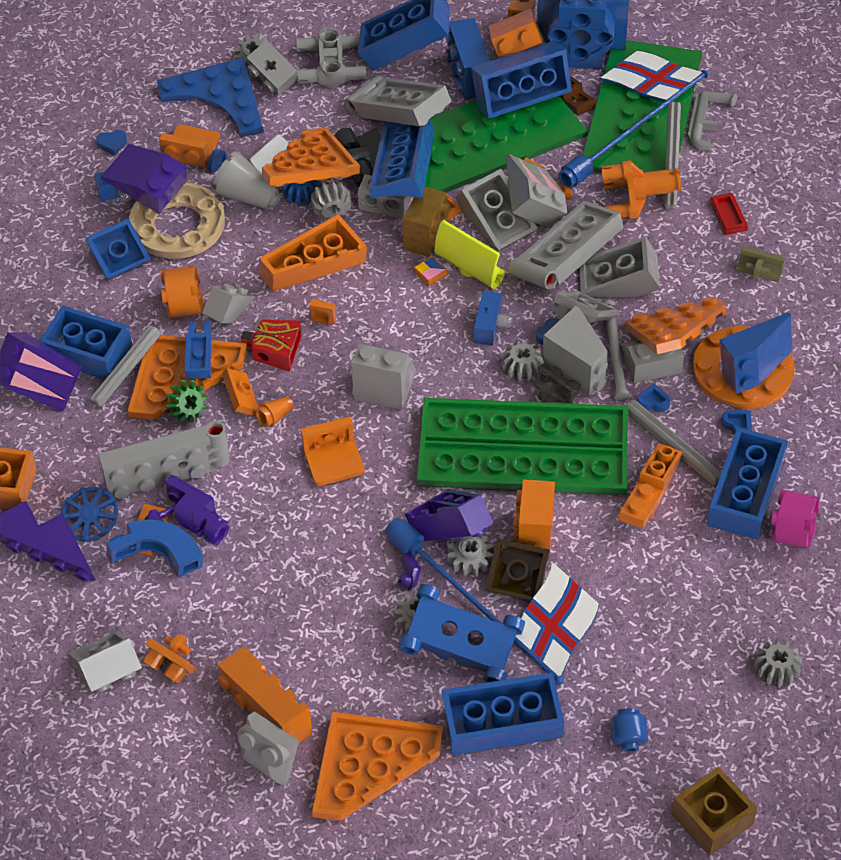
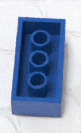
(403, 31)
(521, 79)
(747, 483)
(502, 713)

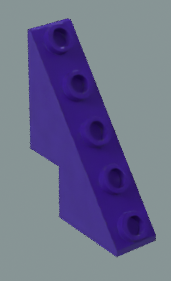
(48, 541)

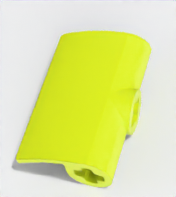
(468, 254)

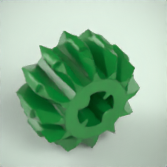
(194, 400)

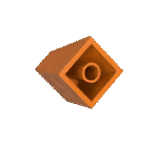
(516, 34)

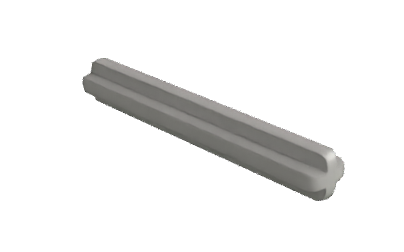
(125, 366)

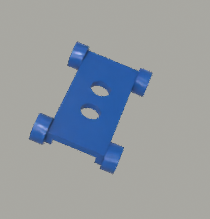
(427, 634)

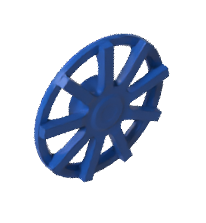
(90, 512)

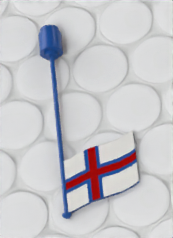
(648, 77)
(553, 619)

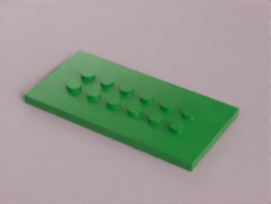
(622, 108)
(472, 146)
(510, 441)

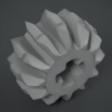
(330, 200)
(522, 360)
(778, 663)

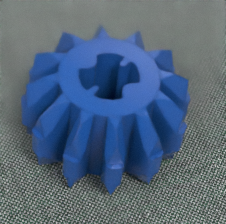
(300, 192)

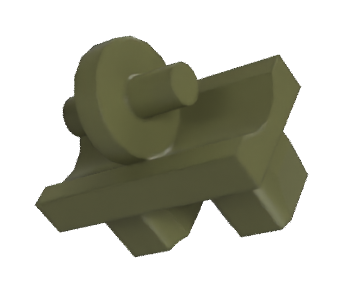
(760, 264)

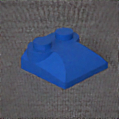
(117, 249)

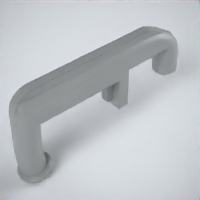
(698, 117)

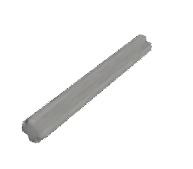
(672, 148)
(670, 439)

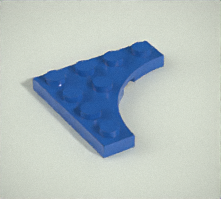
(221, 86)

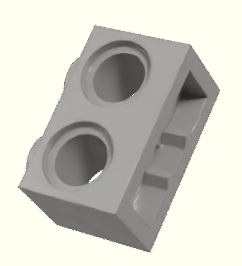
(387, 205)

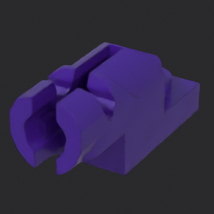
(196, 511)

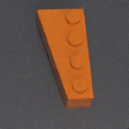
(313, 254)
(263, 694)

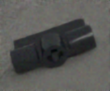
(361, 148)

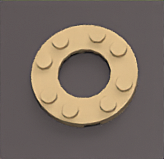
(193, 242)

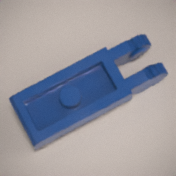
(198, 351)

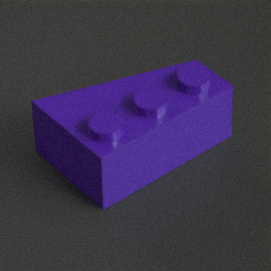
(450, 516)

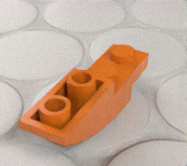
(651, 486)

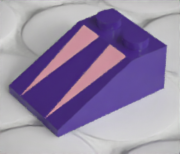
(37, 370)

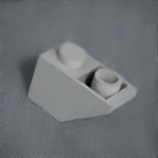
(227, 302)

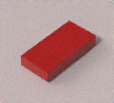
(728, 214)

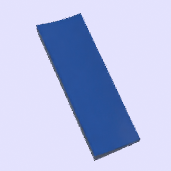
(402, 160)

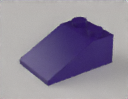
(146, 176)

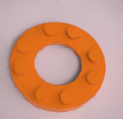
(713, 384)

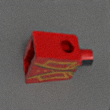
(274, 342)

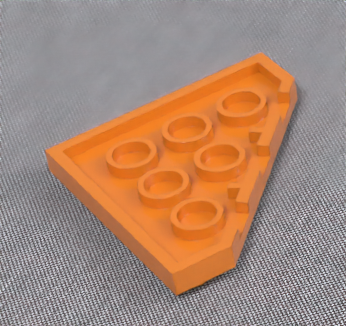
(310, 158)
(670, 328)
(166, 366)
(368, 758)

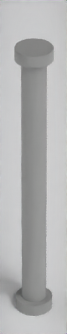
(621, 392)

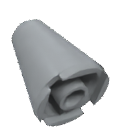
(245, 183)

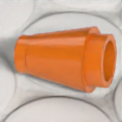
(273, 411)

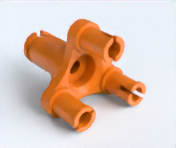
(639, 185)

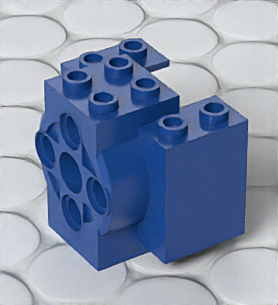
(584, 28)

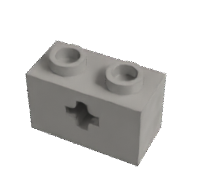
(268, 57)

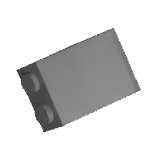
(576, 351)
(382, 376)

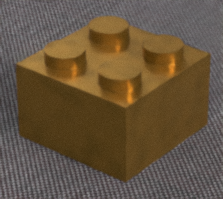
(423, 220)
(714, 811)

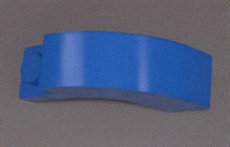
(161, 538)

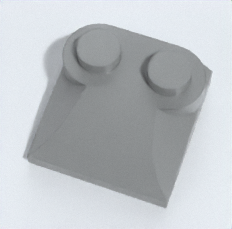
(591, 308)
(267, 748)

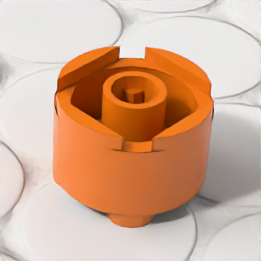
(182, 291)

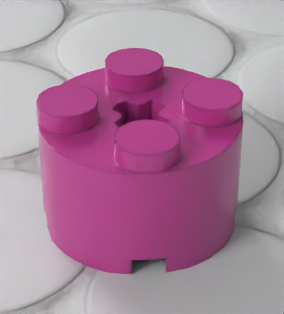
(795, 519)

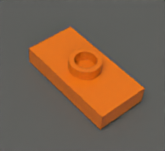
(240, 391)

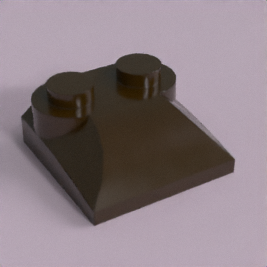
(517, 569)

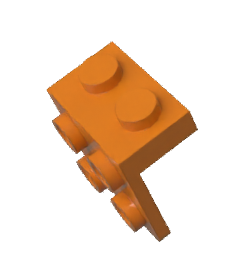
(189, 145)
(332, 451)

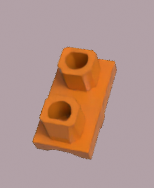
(158, 653)

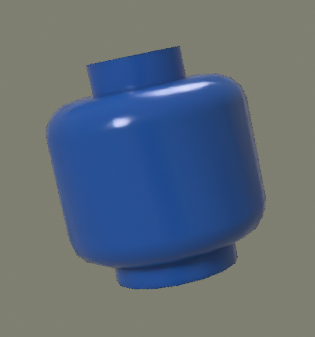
(629, 729)

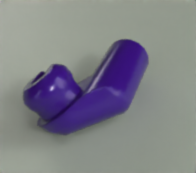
(412, 574)

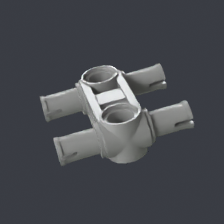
(331, 70)

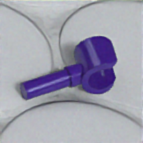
(155, 515)

